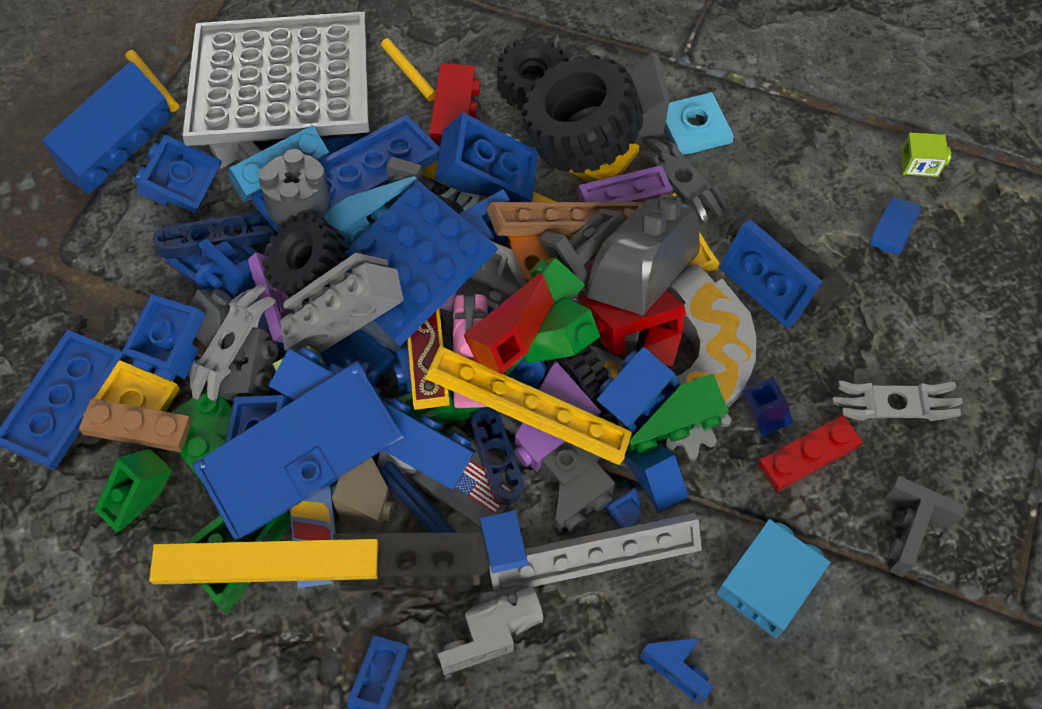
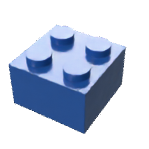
(638, 389)

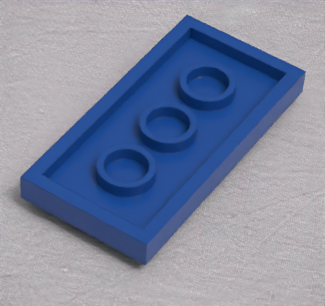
(54, 403)

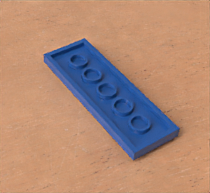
(365, 161)

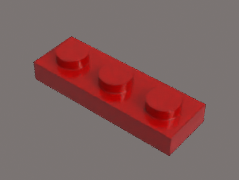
(809, 453)

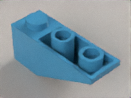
(361, 210)

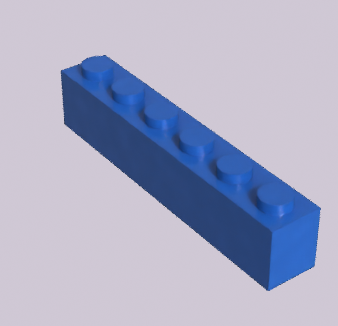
(423, 442)

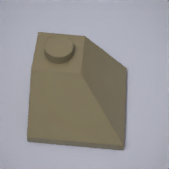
(363, 497)

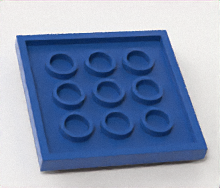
(430, 250)

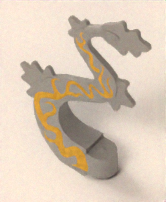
(722, 340)

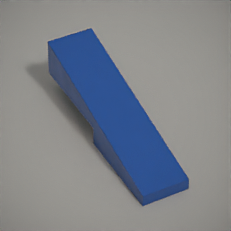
(378, 675)

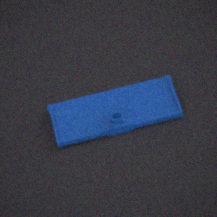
(297, 451)

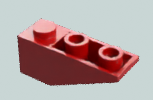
(512, 327)

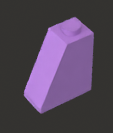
(535, 444)

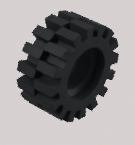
(586, 371)

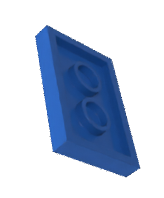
(770, 274)

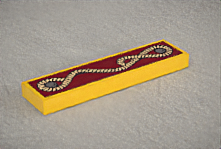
(422, 349)

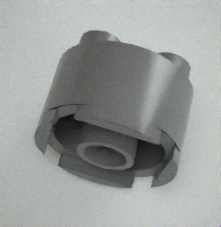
(294, 187)

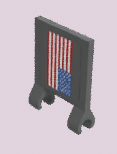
(472, 494)

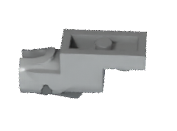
(491, 627)

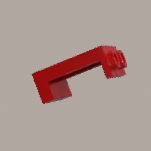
(617, 323)

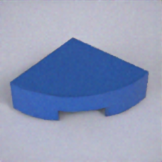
(625, 509)

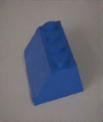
(107, 128)

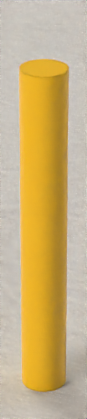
(132, 56)
(408, 69)

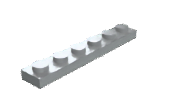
(603, 552)

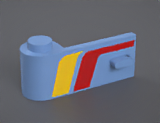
(314, 521)

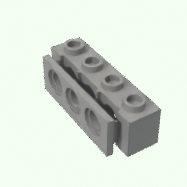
(344, 306)

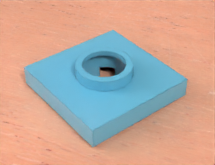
(697, 138)

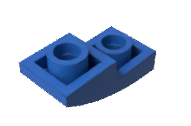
(895, 226)

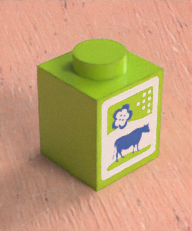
(924, 154)

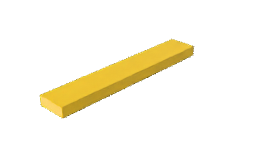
(529, 405)
(264, 561)

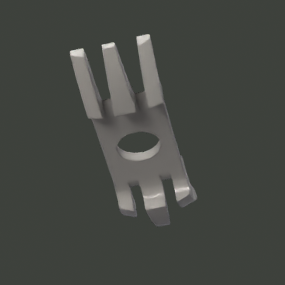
(216, 361)
(917, 399)

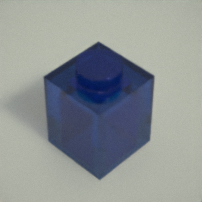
(767, 406)

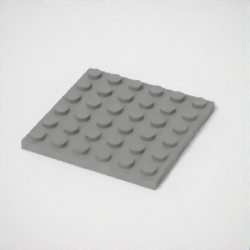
(277, 78)

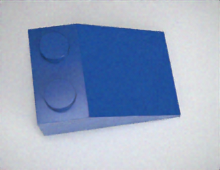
(485, 160)

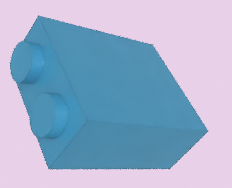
(773, 578)

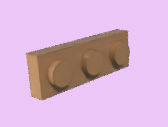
(135, 425)

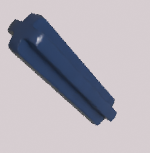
(414, 499)

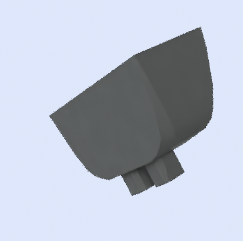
(645, 254)

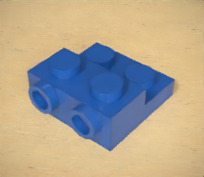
(177, 174)
(165, 338)

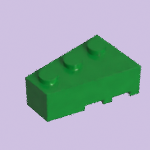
(227, 594)

